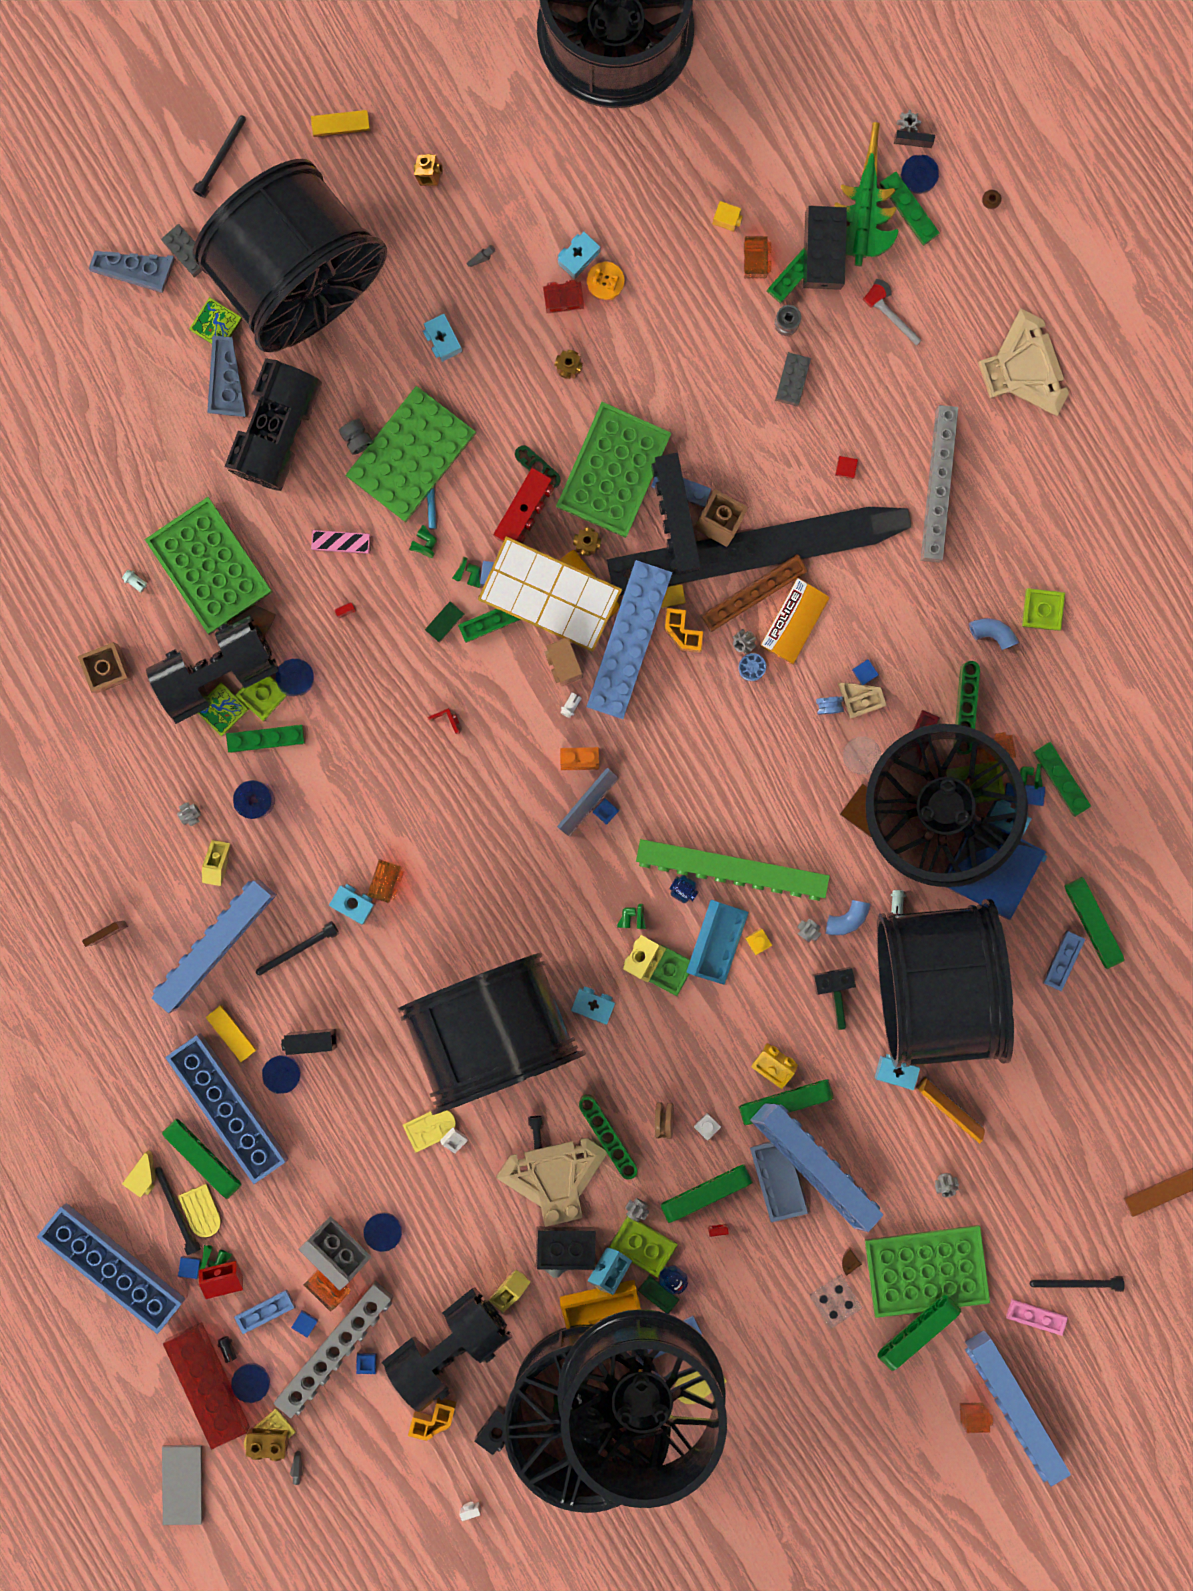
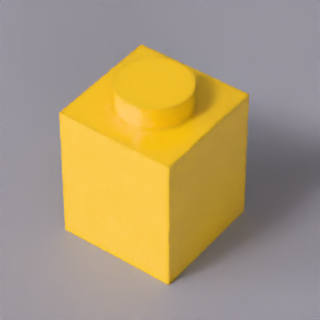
(727, 216)
(758, 941)

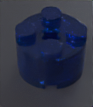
(249, 789)

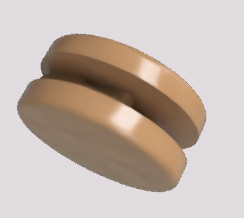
(664, 1121)

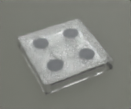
(835, 1301)

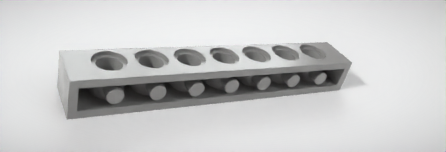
(939, 483)
(286, 1401)

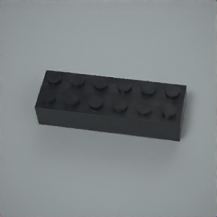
(677, 514)

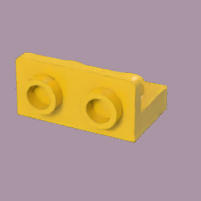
(775, 1065)

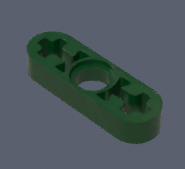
(530, 453)

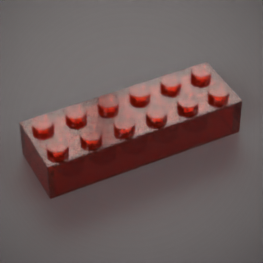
(206, 1385)

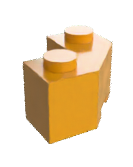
(685, 639)
(426, 1426)

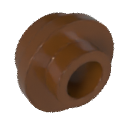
(989, 204)

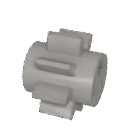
(913, 121)
(744, 641)
(189, 814)
(809, 930)
(946, 1185)
(637, 1210)

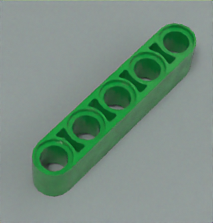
(971, 699)
(1094, 923)
(792, 1099)
(609, 1146)
(201, 1158)
(706, 1193)
(919, 1332)

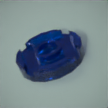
(920, 173)
(295, 677)
(281, 1074)
(382, 1232)
(250, 1383)

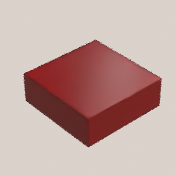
(846, 467)
(345, 610)
(718, 1230)

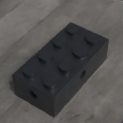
(824, 247)

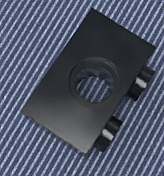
(833, 980)
(486, 1438)

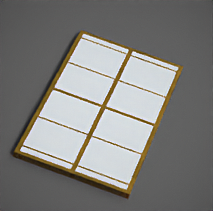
(549, 593)

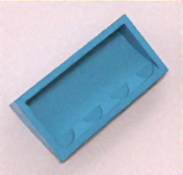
(717, 942)

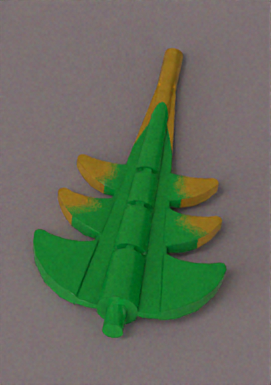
(862, 234)

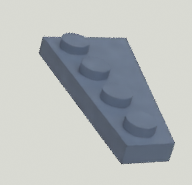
(136, 269)
(224, 384)

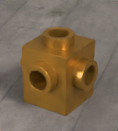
(428, 170)
(568, 371)
(583, 548)

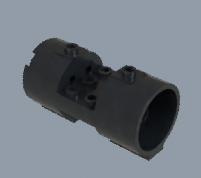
(283, 400)
(181, 684)
(421, 1374)

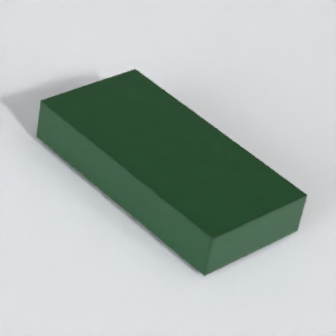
(444, 622)
(838, 1010)
(658, 1295)

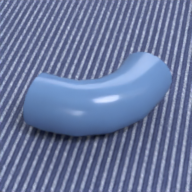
(994, 629)
(850, 921)

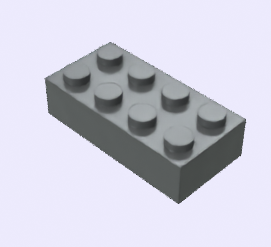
(182, 247)
(793, 379)

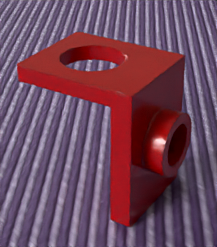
(453, 718)

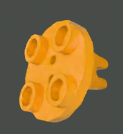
(614, 283)

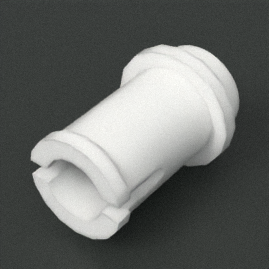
(570, 705)

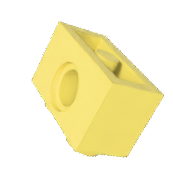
(646, 968)

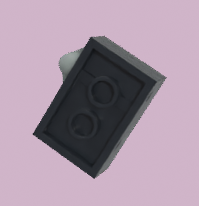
(565, 1249)

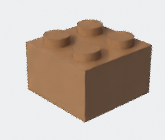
(721, 517)
(104, 668)

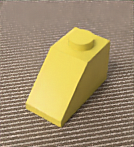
(215, 863)
(142, 1176)
(509, 1291)

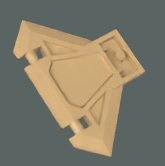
(1026, 366)
(554, 1177)

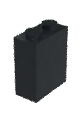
(309, 1041)

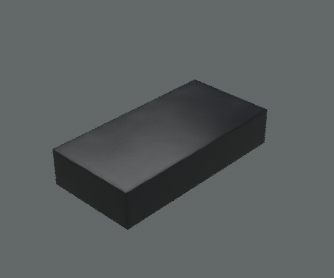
(914, 139)

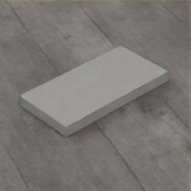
(182, 1484)

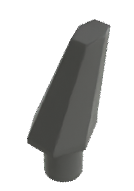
(482, 256)
(296, 1469)

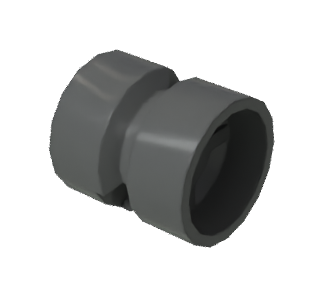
(787, 320)
(356, 437)

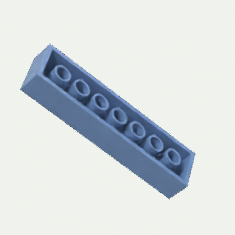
(629, 639)
(213, 946)
(227, 1108)
(817, 1166)
(111, 1268)
(1018, 1410)

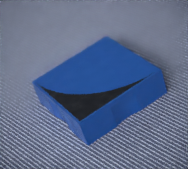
(1007, 883)

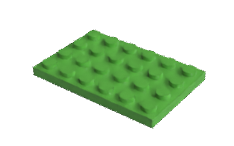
(411, 454)
(613, 469)
(208, 565)
(921, 1267)

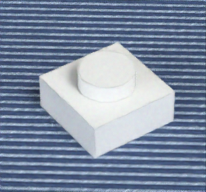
(707, 1126)
(454, 1140)
(470, 1510)

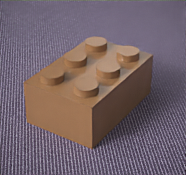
(564, 661)

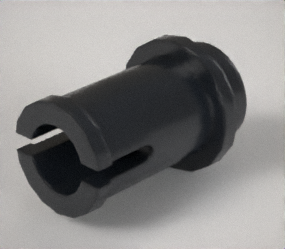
(226, 1348)

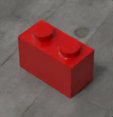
(221, 1280)

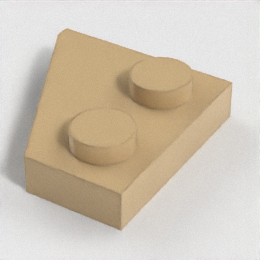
(861, 698)

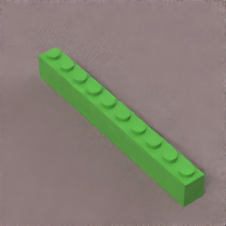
(732, 868)

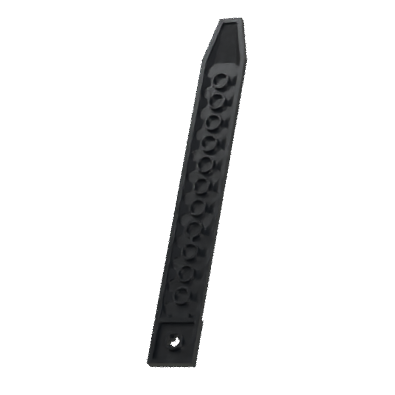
(775, 544)

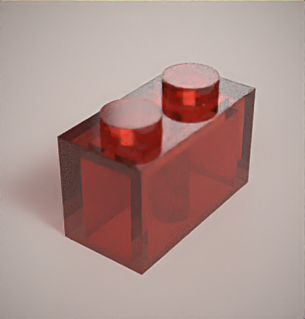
(563, 296)

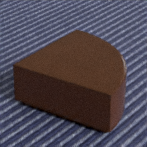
(849, 1262)

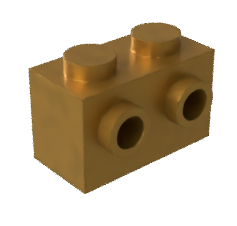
(266, 1444)

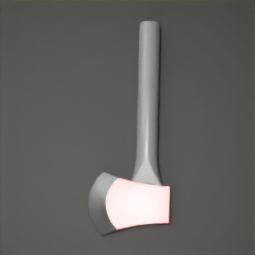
(874, 298)

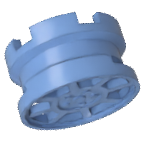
(752, 667)
(830, 705)

